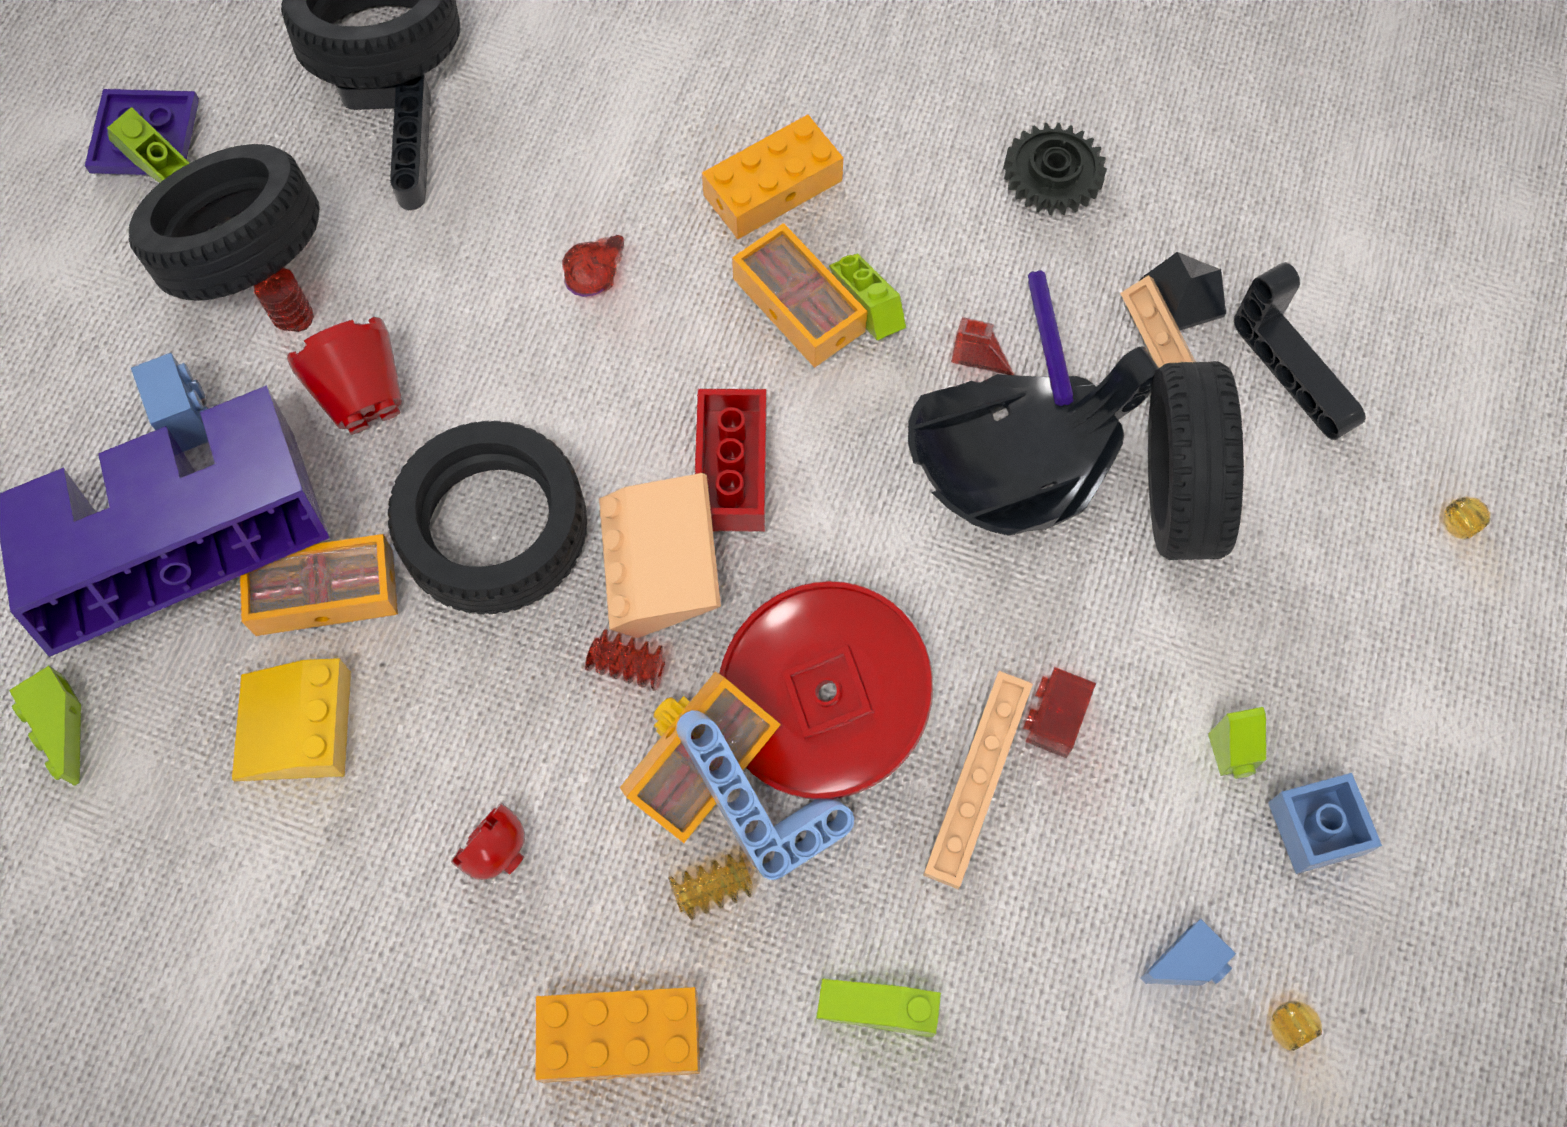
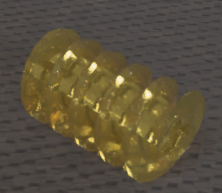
(712, 885)

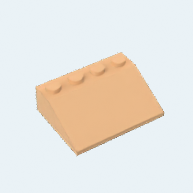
(658, 554)

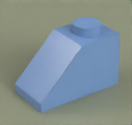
(1192, 959)

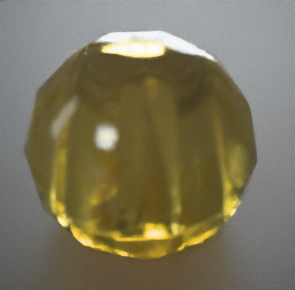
(1466, 517)
(1295, 1025)

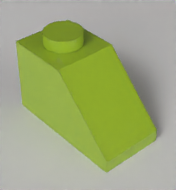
(1240, 742)

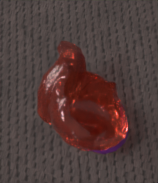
(592, 265)

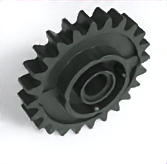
(1054, 168)

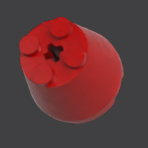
(350, 373)

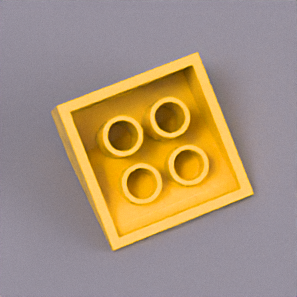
(293, 721)

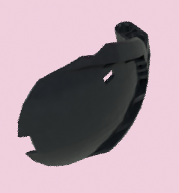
(996, 468)

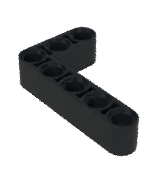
(410, 133)
(1290, 358)

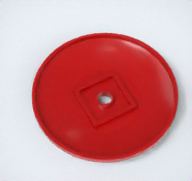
(881, 682)

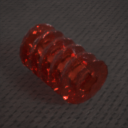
(285, 301)
(626, 660)

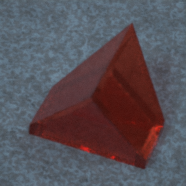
(979, 347)

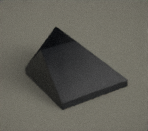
(1190, 290)

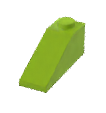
(880, 1006)

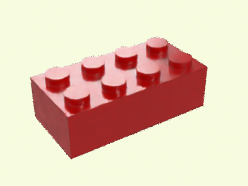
(733, 456)

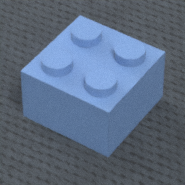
(172, 399)
(1324, 823)

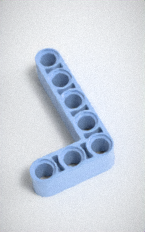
(748, 807)

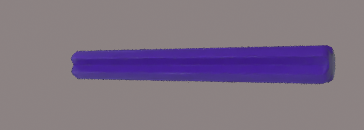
(1050, 338)

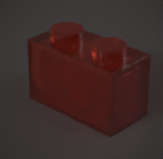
(1059, 713)

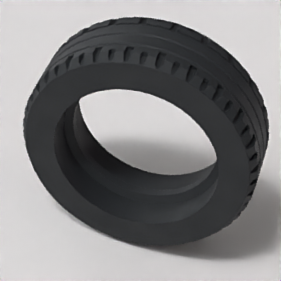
(372, 53)
(199, 264)
(470, 451)
(1195, 460)

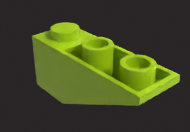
(145, 146)
(873, 293)
(55, 721)

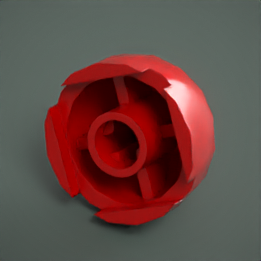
(492, 846)

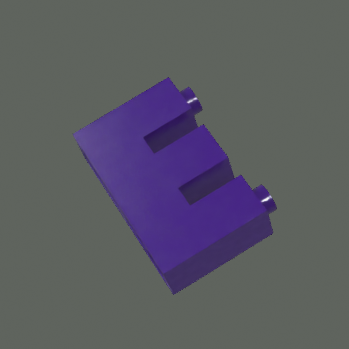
(165, 525)

